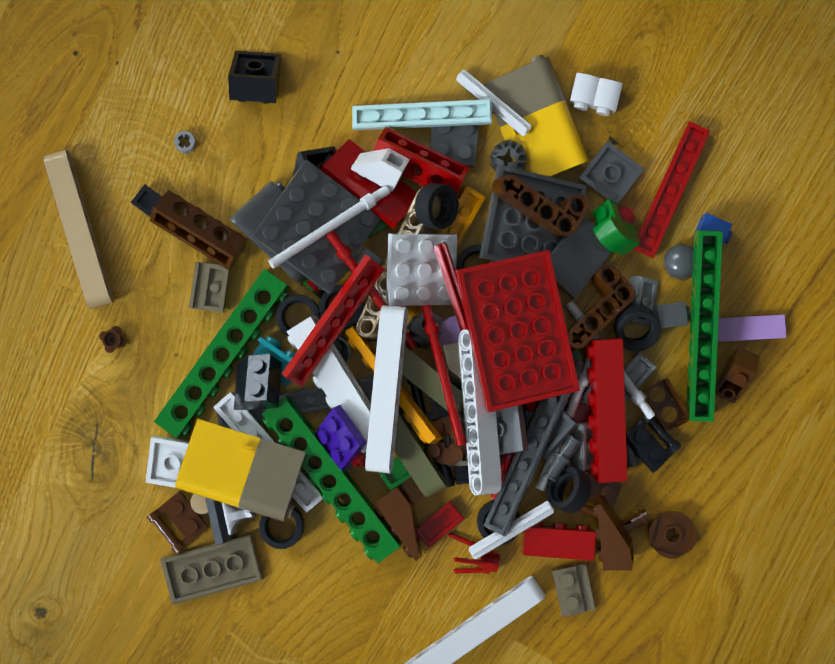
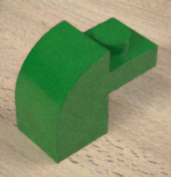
(612, 231)

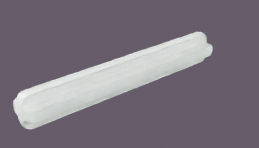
(498, 106)
(517, 527)

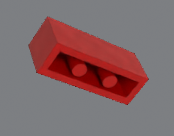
(559, 541)

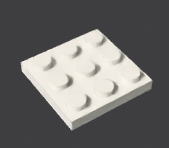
(414, 269)

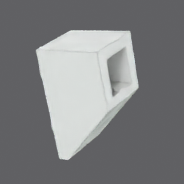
(381, 167)

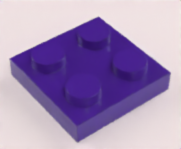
(340, 437)

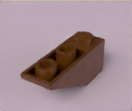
(401, 515)
(616, 543)

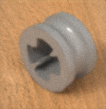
(185, 150)

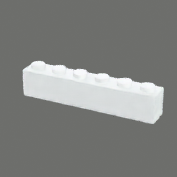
(336, 380)

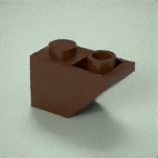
(737, 374)

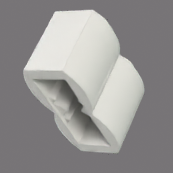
(595, 94)

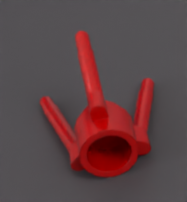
(486, 563)

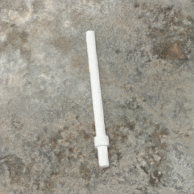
(366, 202)
(637, 396)
(571, 409)

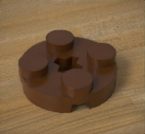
(439, 451)
(683, 527)

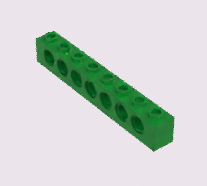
(704, 325)
(168, 417)
(374, 549)

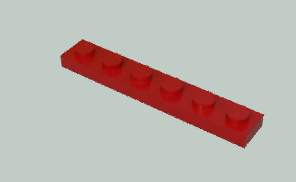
(671, 189)
(333, 321)

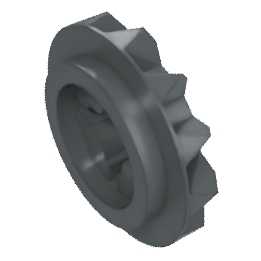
(516, 150)

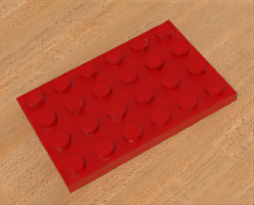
(517, 330)

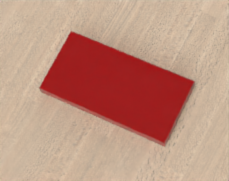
(391, 207)

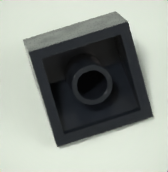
(254, 77)
(258, 383)

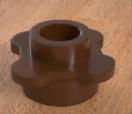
(106, 339)

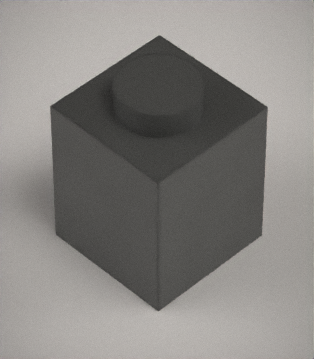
(672, 314)

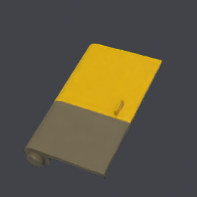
(538, 98)
(240, 470)

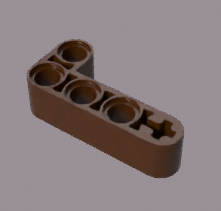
(537, 201)
(609, 299)

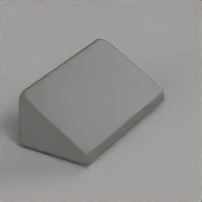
(645, 295)
(582, 457)

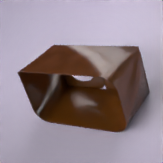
(657, 407)

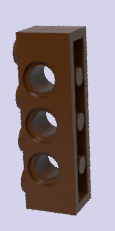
(198, 229)

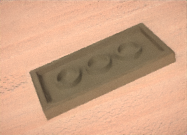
(211, 569)

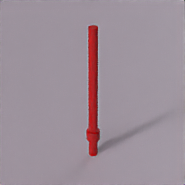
(344, 253)
(432, 329)

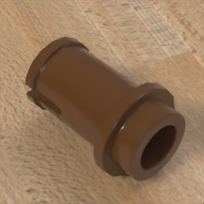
(636, 521)

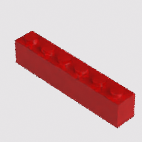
(607, 410)

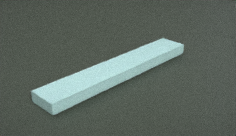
(422, 114)

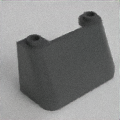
(252, 214)

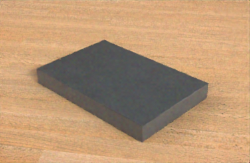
(578, 258)

